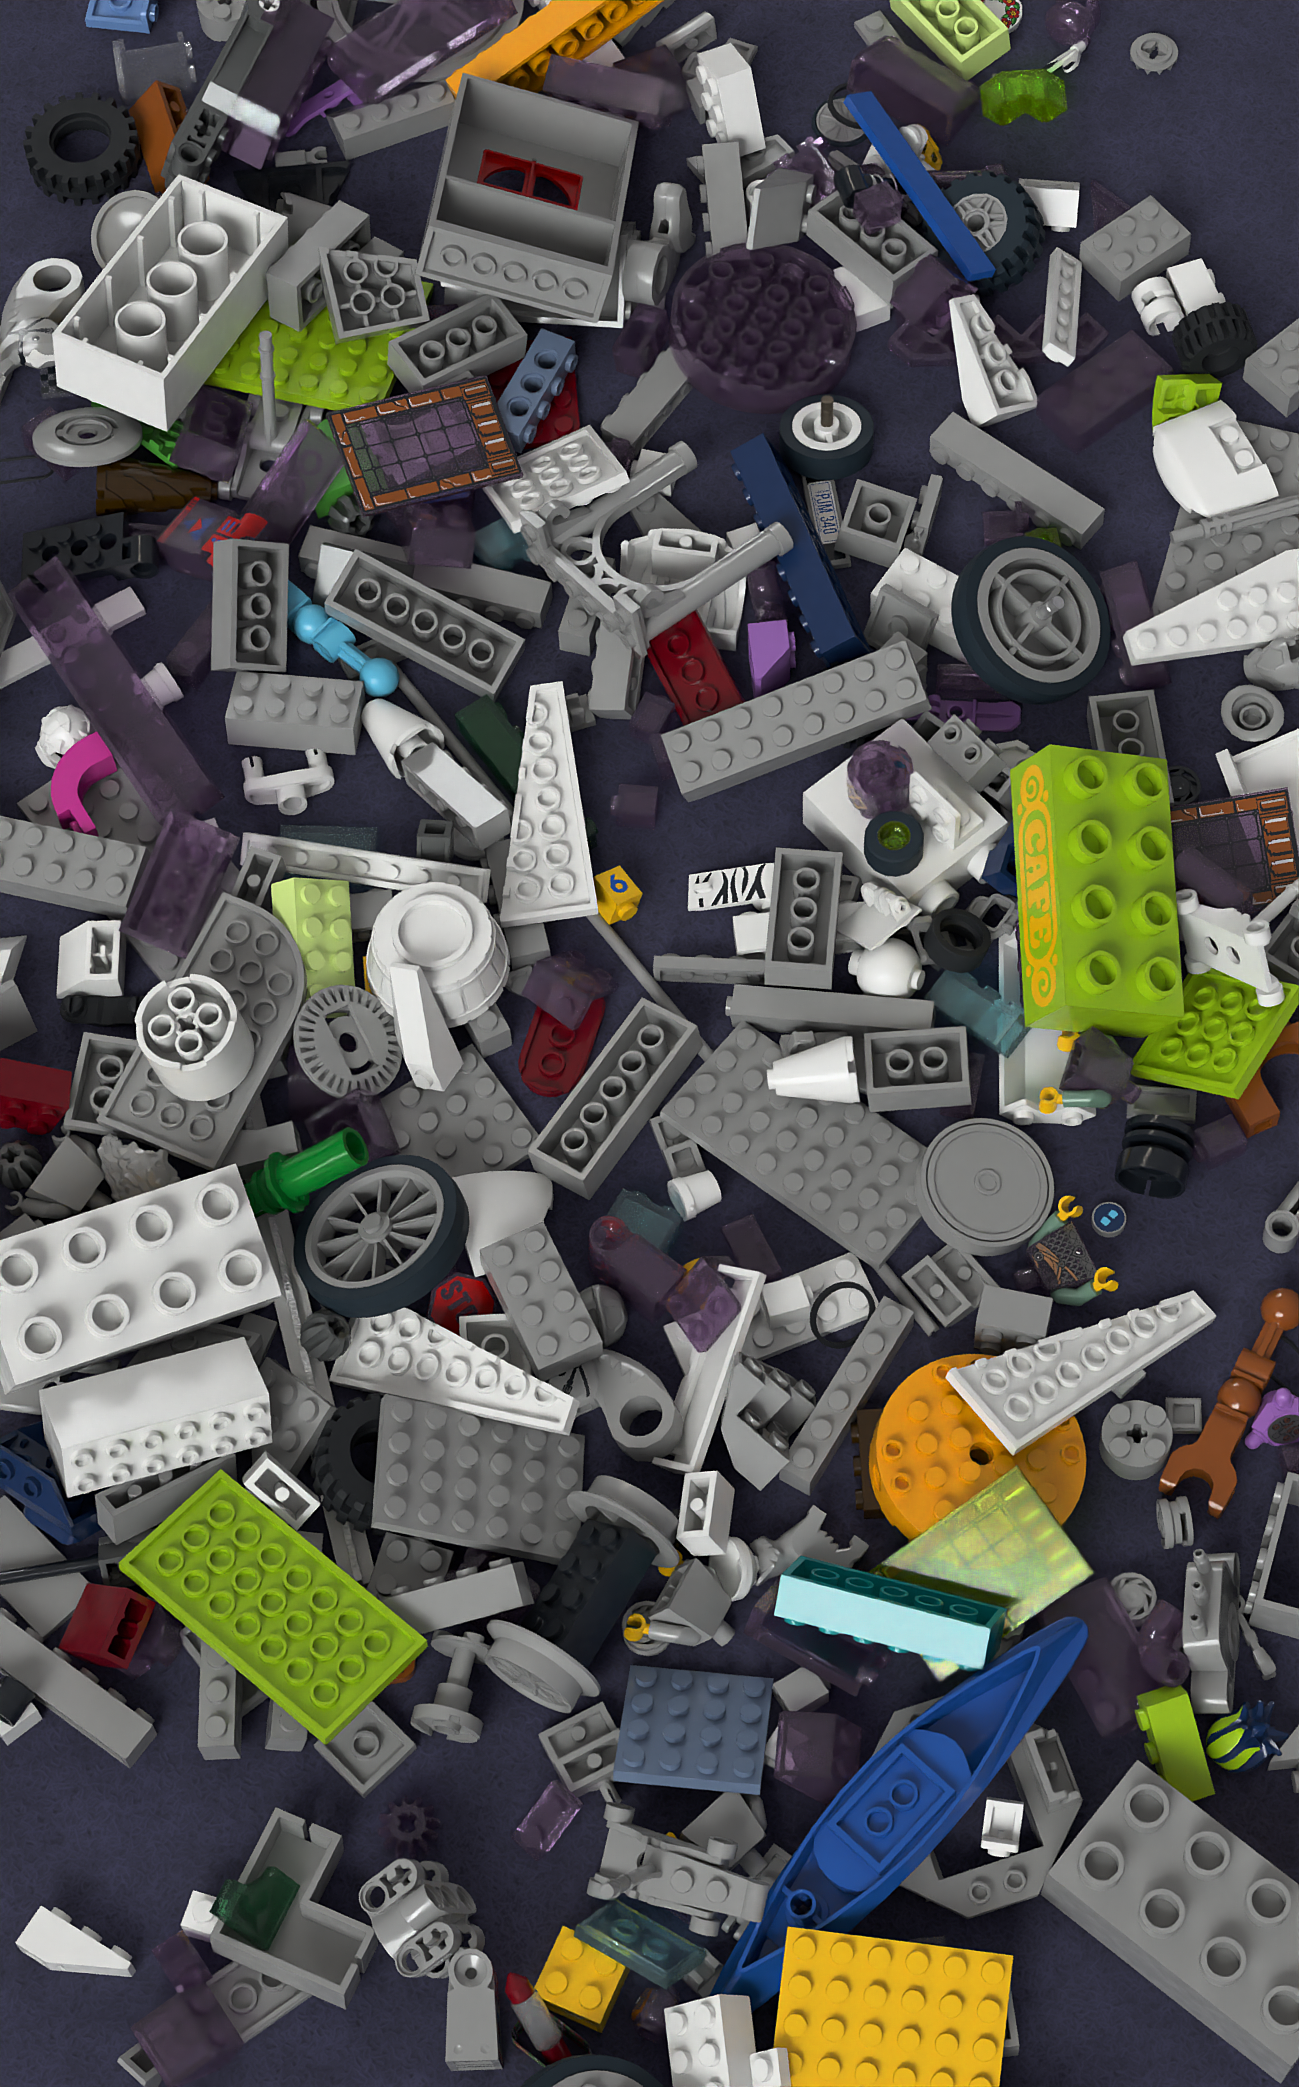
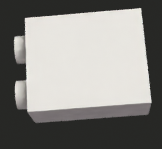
(941, 870)

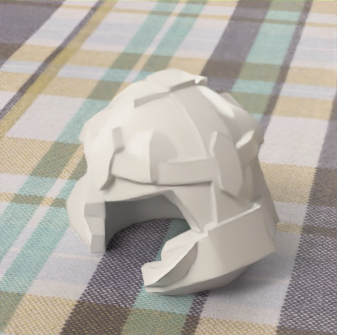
(60, 732)

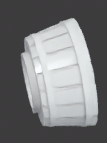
(451, 941)

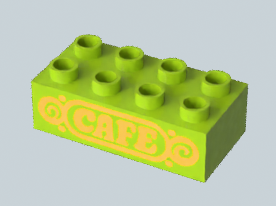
(1096, 892)

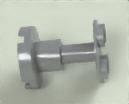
(452, 1700)

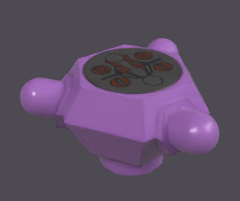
(1276, 1420)

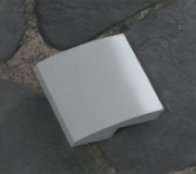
(949, 1284)

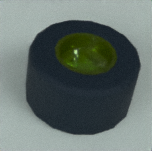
(897, 831)

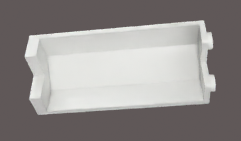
(1034, 1062)

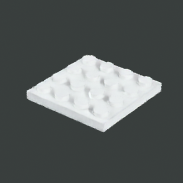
(564, 470)

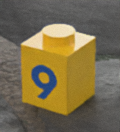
(616, 895)

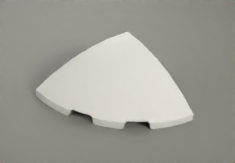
(502, 1206)

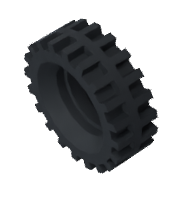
(90, 178)

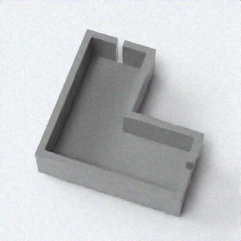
(314, 1944)

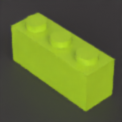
(1174, 1741)

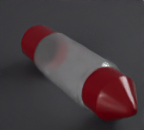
(536, 2018)

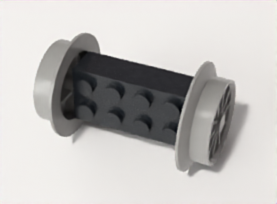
(586, 1594)

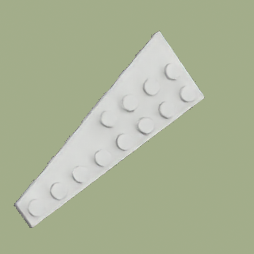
(548, 850)
(433, 1365)
(1049, 1382)

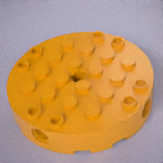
(926, 1447)

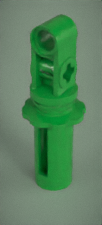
(288, 1181)

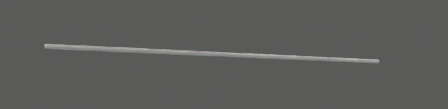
(627, 956)

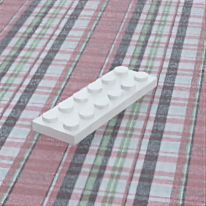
(836, 1312)

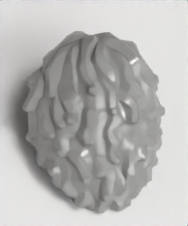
(132, 1169)

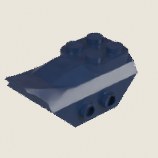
(32, 1478)

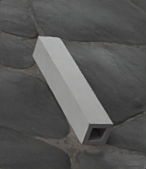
(819, 1011)

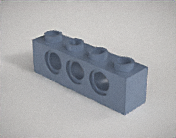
(546, 351)

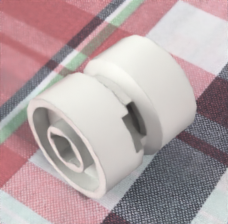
(1156, 304)

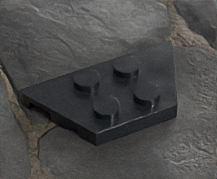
(312, 181)

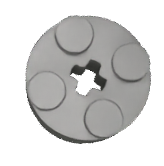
(219, 17)
(1151, 1428)

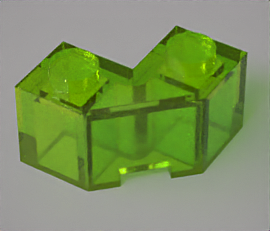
(1021, 92)

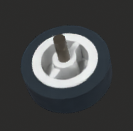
(826, 437)

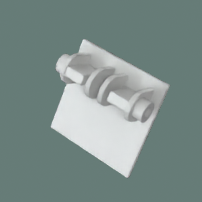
(877, 918)

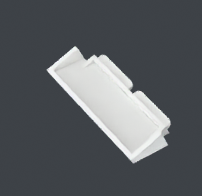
(706, 1384)

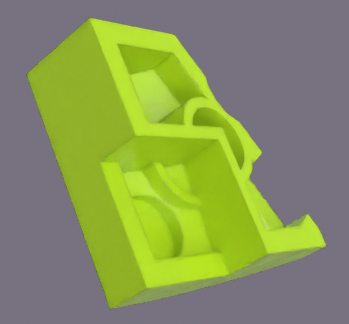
(1182, 394)

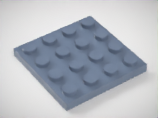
(694, 1730)

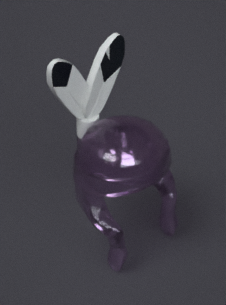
(1071, 25)

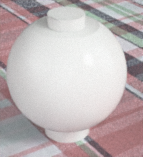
(888, 969)

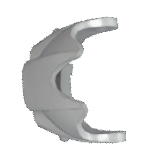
(1007, 903)

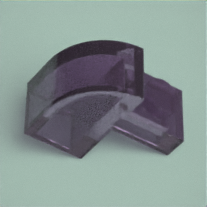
(159, 1642)

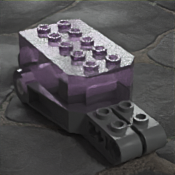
(252, 88)

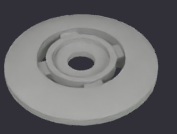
(60, 443)
(319, 1045)

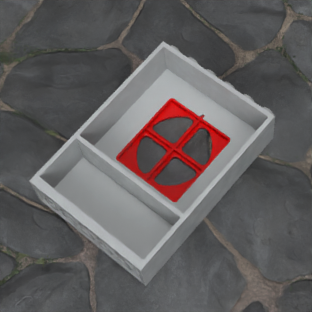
(516, 241)

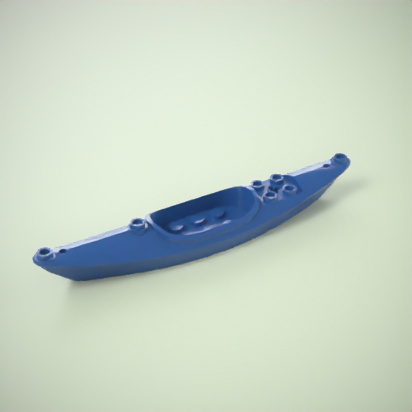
(902, 1804)

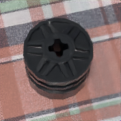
(1156, 1151)

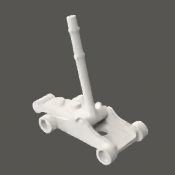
(1232, 941)

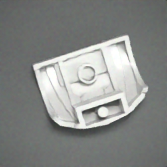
(677, 555)

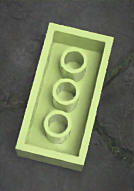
(957, 31)
(320, 924)

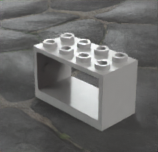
(1266, 1613)

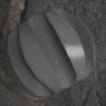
(348, 518)
(19, 1165)
(325, 1335)

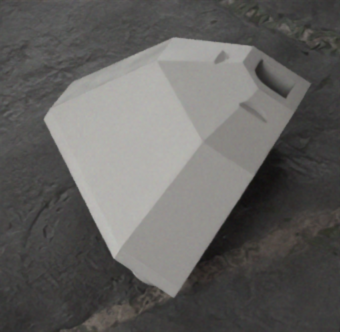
(760, 1415)

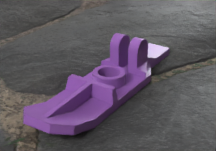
(320, 102)
(985, 715)

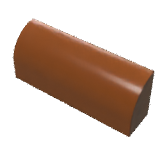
(157, 120)

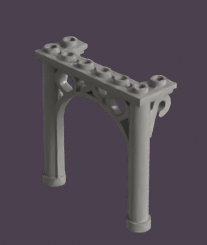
(637, 609)

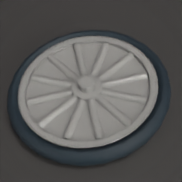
(825, 124)

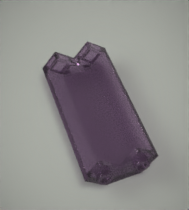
(410, 42)

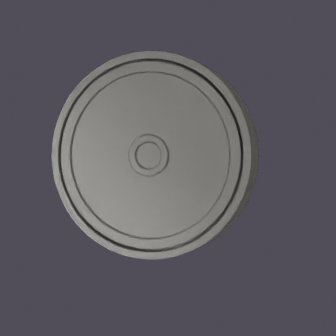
(984, 1187)

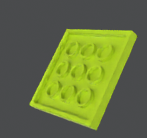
(1218, 1039)

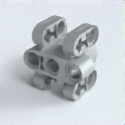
(421, 1917)

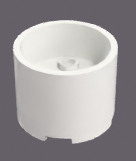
(194, 1037)

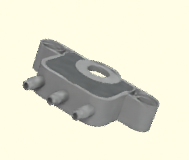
(1212, 1629)

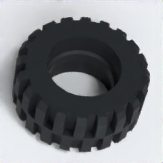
(332, 1465)

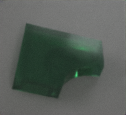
(256, 1907)

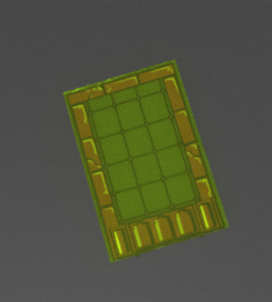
(996, 1551)

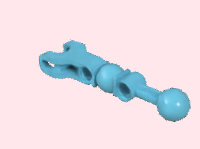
(336, 641)

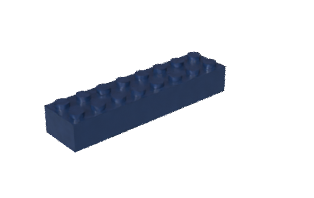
(806, 566)

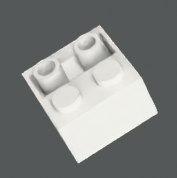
(92, 960)

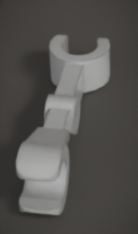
(1262, 1659)

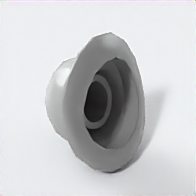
(1252, 713)

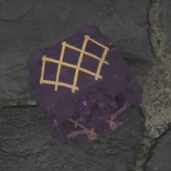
(879, 778)

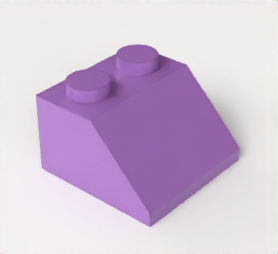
(770, 655)

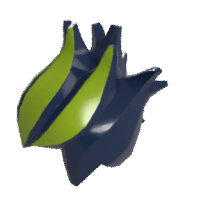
(1243, 1738)

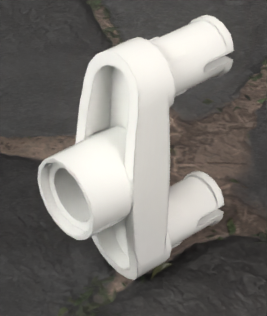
(287, 788)

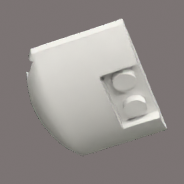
(1211, 462)

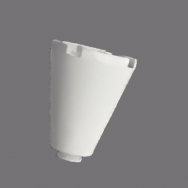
(397, 732)
(818, 1073)

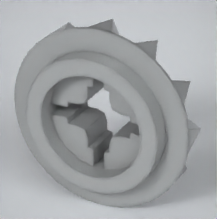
(1146, 44)

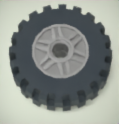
(1001, 222)

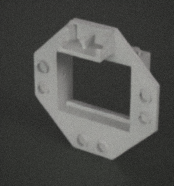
(1051, 1807)

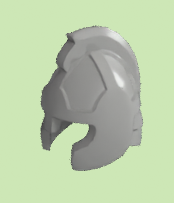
(1275, 665)
(606, 1312)

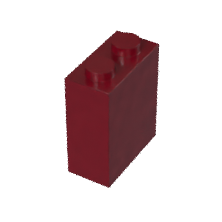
(107, 1625)

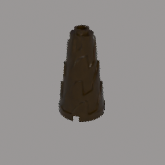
(148, 487)

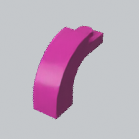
(74, 775)

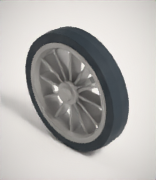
(381, 1236)

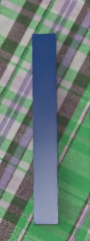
(919, 186)

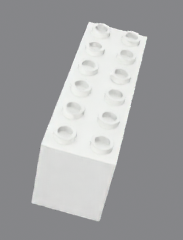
(156, 1416)

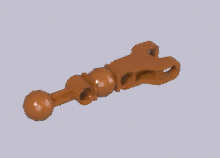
(1236, 1403)

